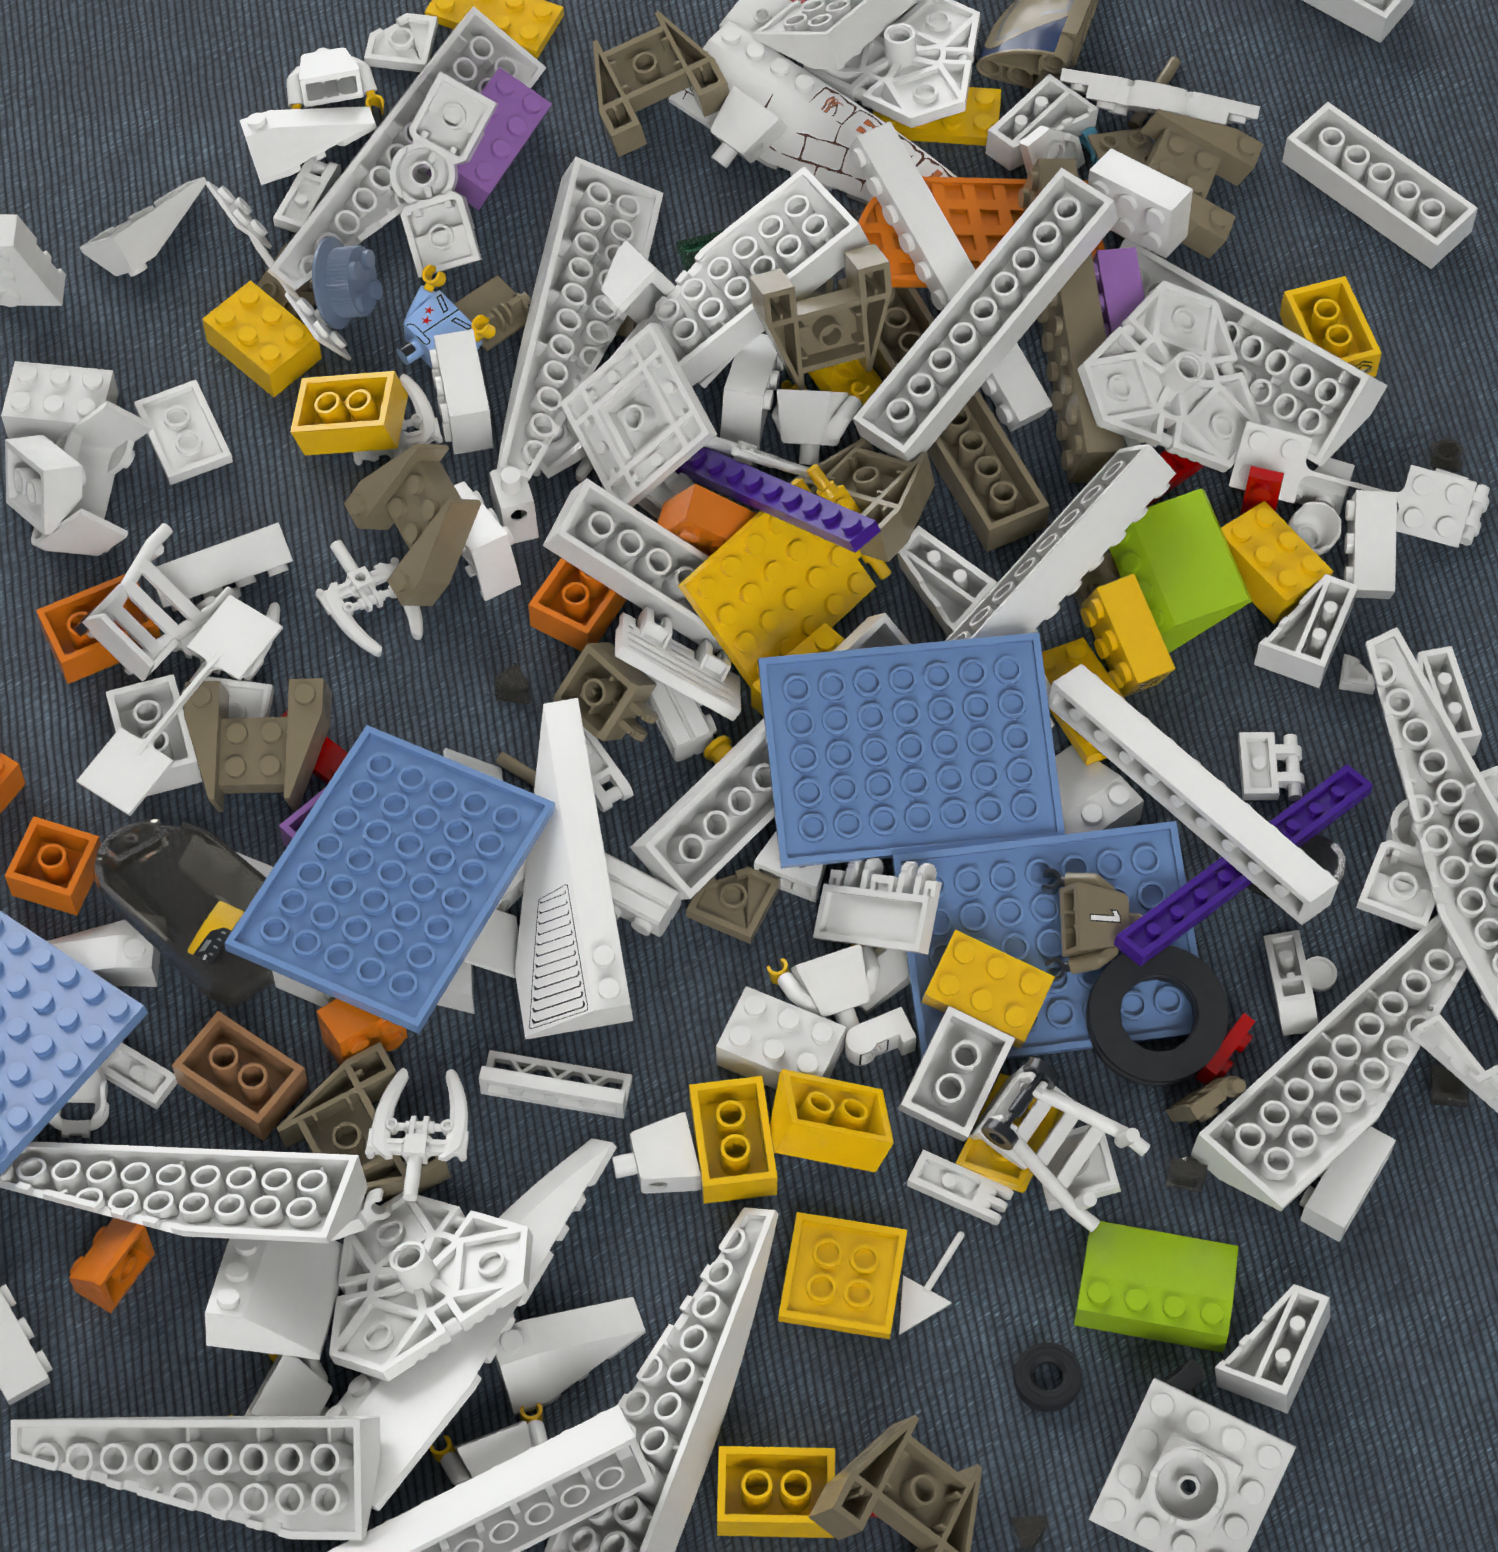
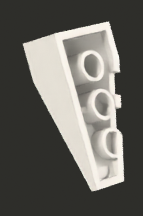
(290, 137)
(140, 239)
(114, 953)
(556, 1350)

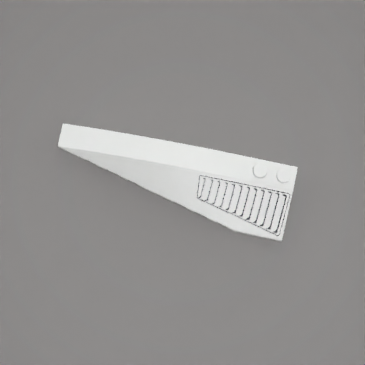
(568, 931)

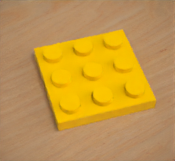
(843, 1275)

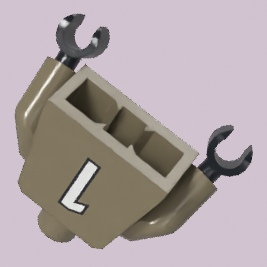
(1090, 920)

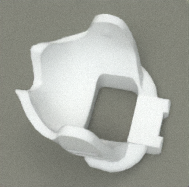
(92, 1091)

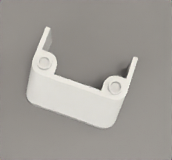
(636, 286)
(103, 447)

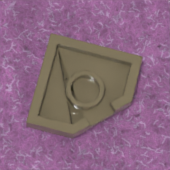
(735, 903)

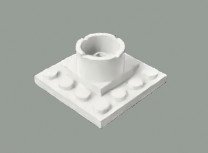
(638, 417)
(1189, 1439)

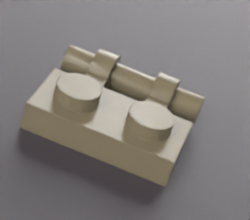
(1203, 1103)

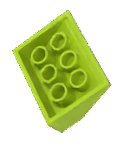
(1182, 567)
(1157, 1286)

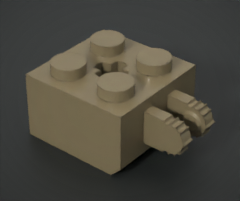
(608, 693)

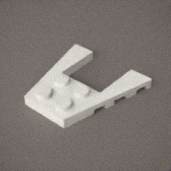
(1449, 1050)

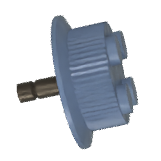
(343, 282)

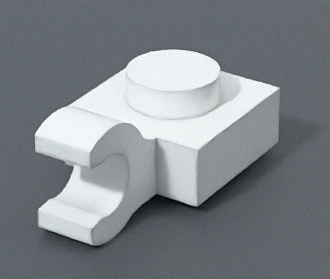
(368, 1212)

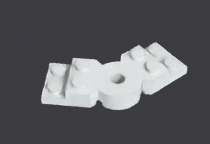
(1125, 95)
(443, 136)
(1398, 878)

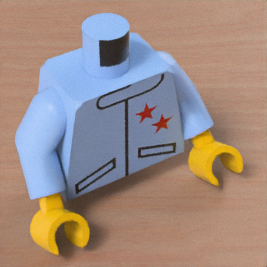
(436, 315)

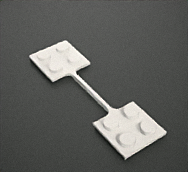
(239, 213)
(1428, 506)
(131, 765)
(498, 941)

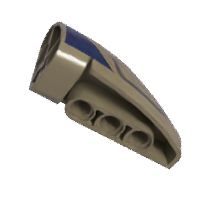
(1036, 40)

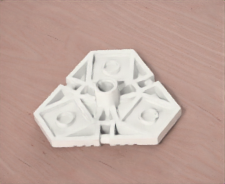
(915, 66)
(1166, 376)
(422, 1281)

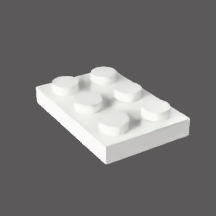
(183, 432)

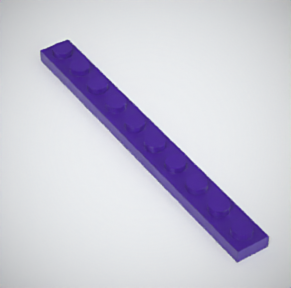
(780, 499)
(1223, 881)

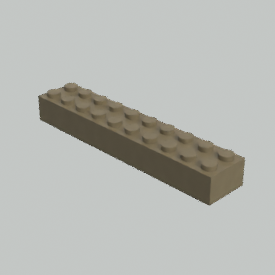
(1071, 334)
(973, 449)

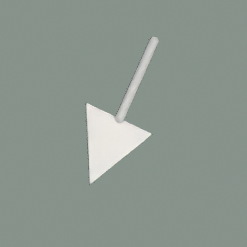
(919, 1301)

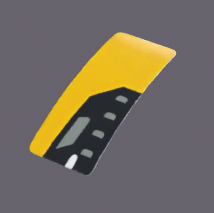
(215, 931)

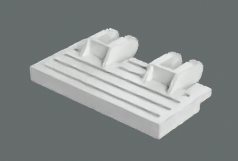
(656, 654)
(878, 908)

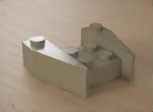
(648, 72)
(1192, 155)
(827, 326)
(884, 490)
(428, 514)
(258, 752)
(339, 1120)
(906, 1490)

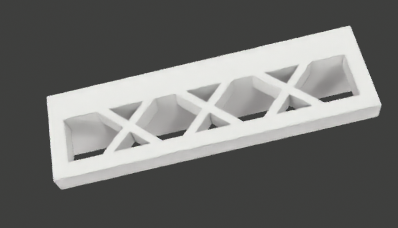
(555, 1089)

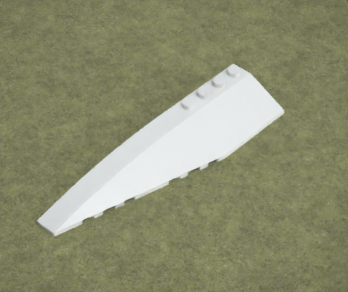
(711, 306)
(1333, 1079)

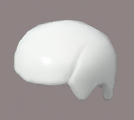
(1317, 526)

